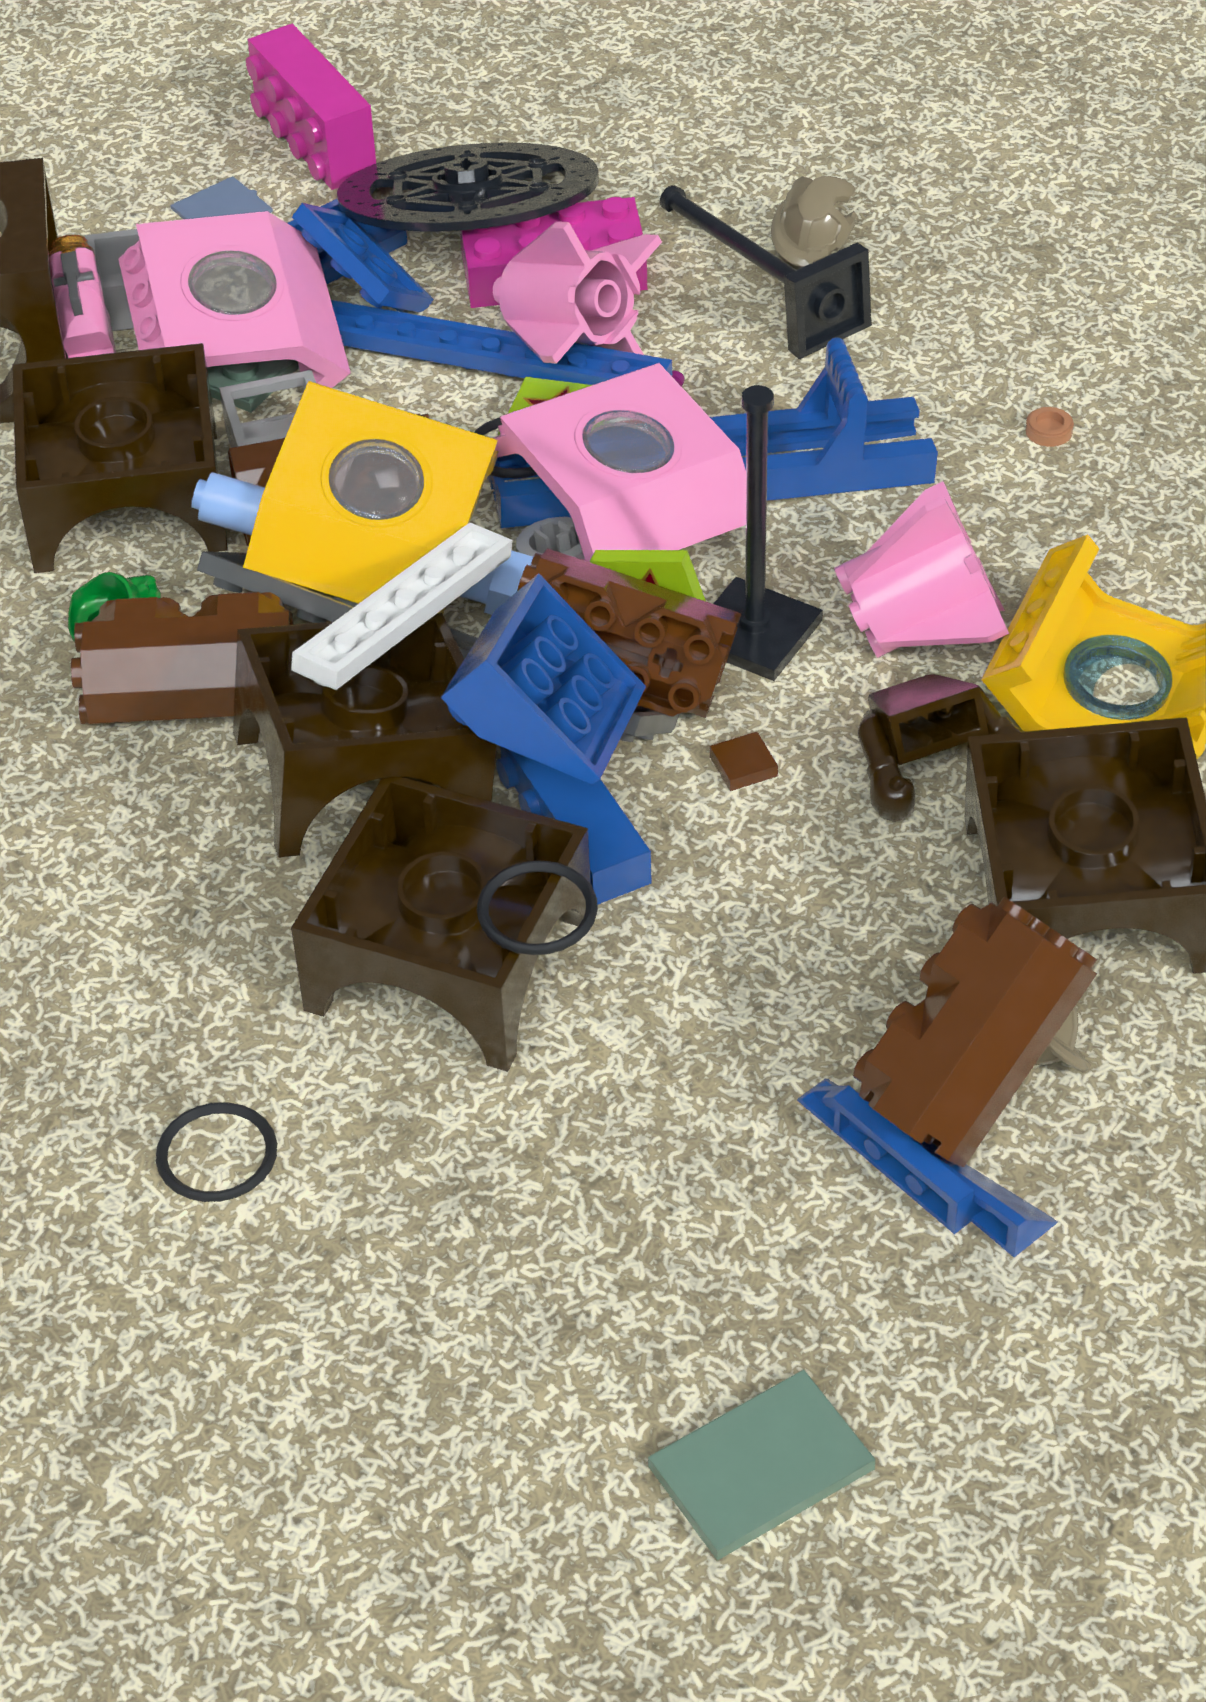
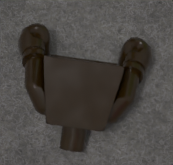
(917, 722)

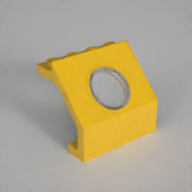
(363, 493)

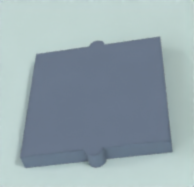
(221, 199)

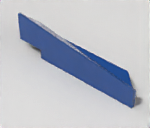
(941, 1187)

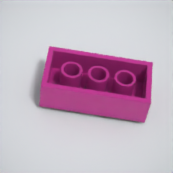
(310, 105)
(594, 222)

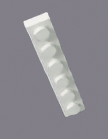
(400, 606)

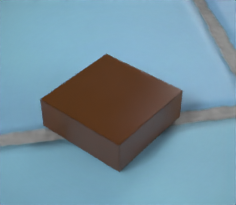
(743, 761)

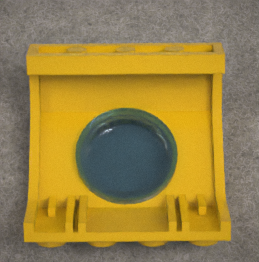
(1075, 633)

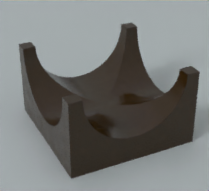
(25, 276)
(112, 437)
(366, 730)
(1094, 827)
(406, 900)

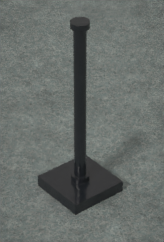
(820, 299)
(770, 623)

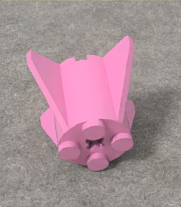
(571, 295)
(923, 582)

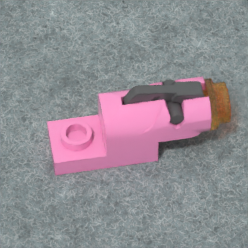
(79, 298)

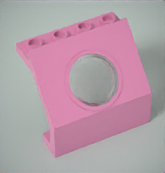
(236, 286)
(632, 463)

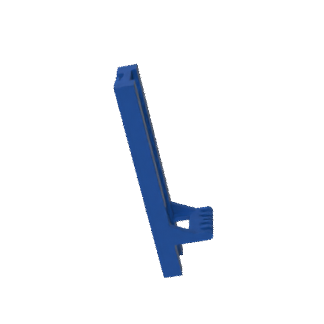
(829, 417)

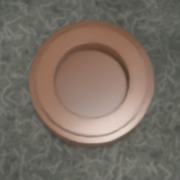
(1049, 426)

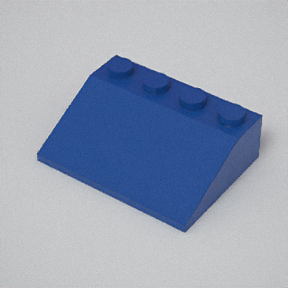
(545, 685)

